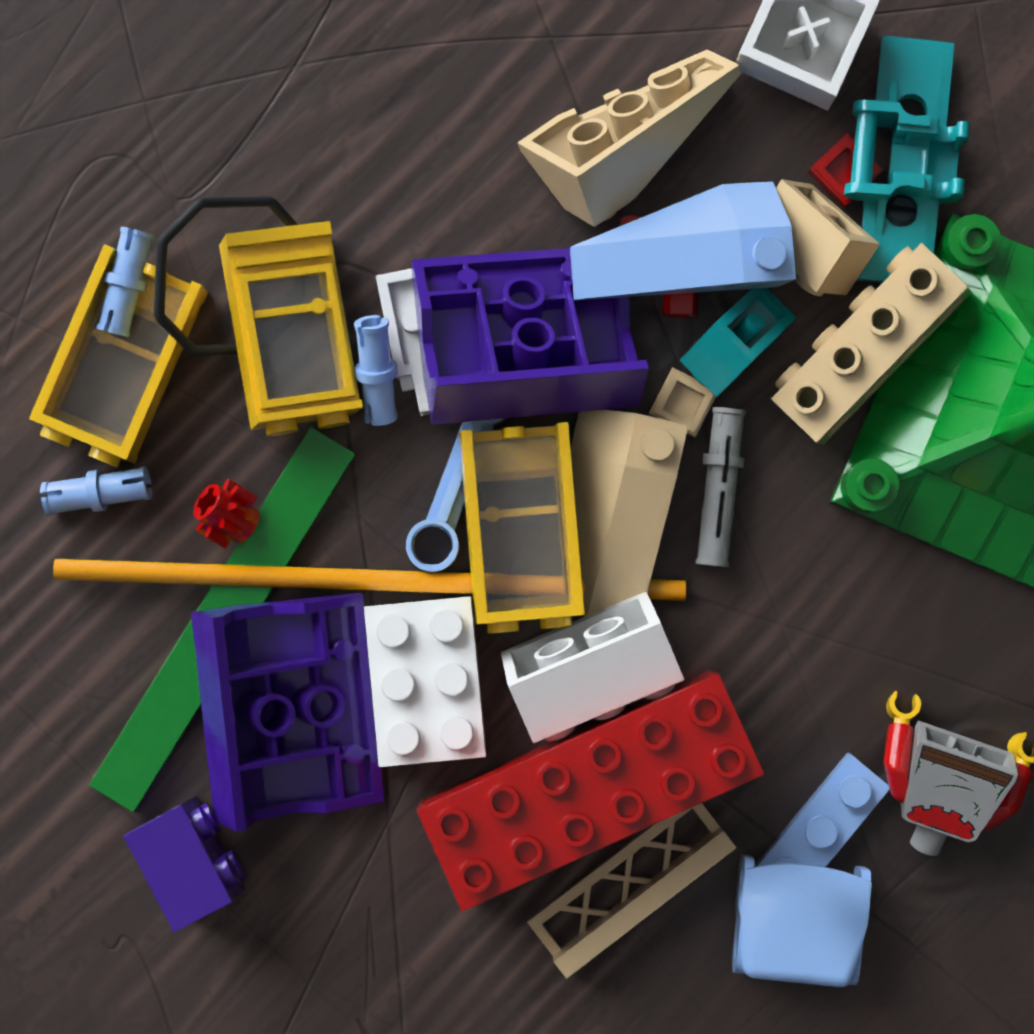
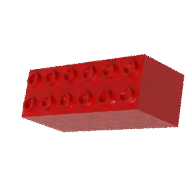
(588, 789)

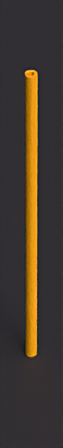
(296, 577)

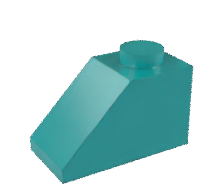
(737, 339)

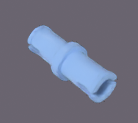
(125, 282)
(376, 370)
(96, 490)

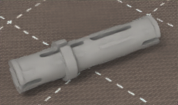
(720, 486)

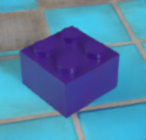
(187, 863)

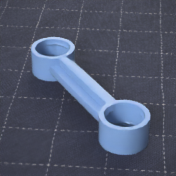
(448, 501)

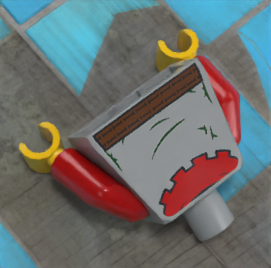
(951, 780)

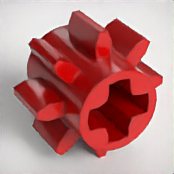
(226, 513)

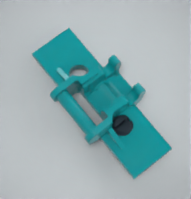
(921, 151)

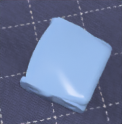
(800, 922)

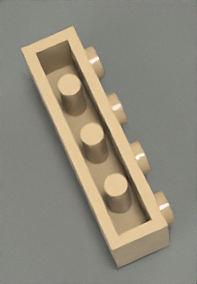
(871, 343)

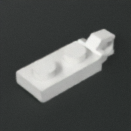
(399, 308)

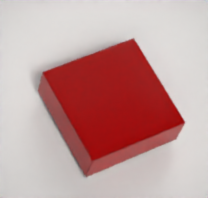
(835, 169)

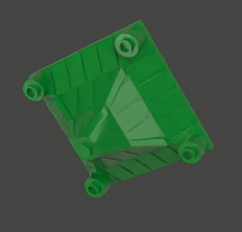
(954, 425)

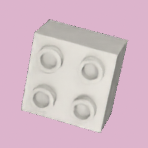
(805, 45)

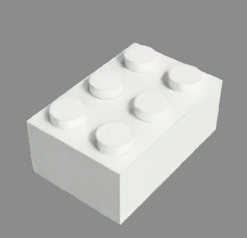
(591, 668)
(425, 681)

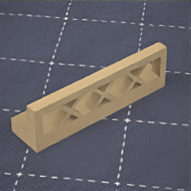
(638, 904)

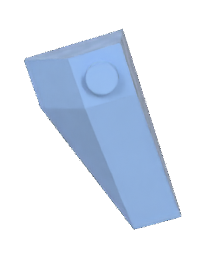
(705, 243)

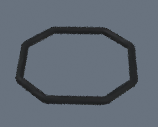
(161, 263)

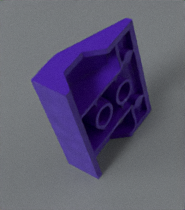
(514, 343)
(287, 708)

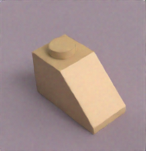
(826, 241)

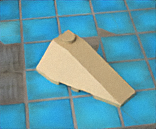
(613, 151)
(622, 497)

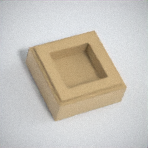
(683, 401)

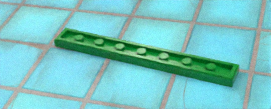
(175, 691)

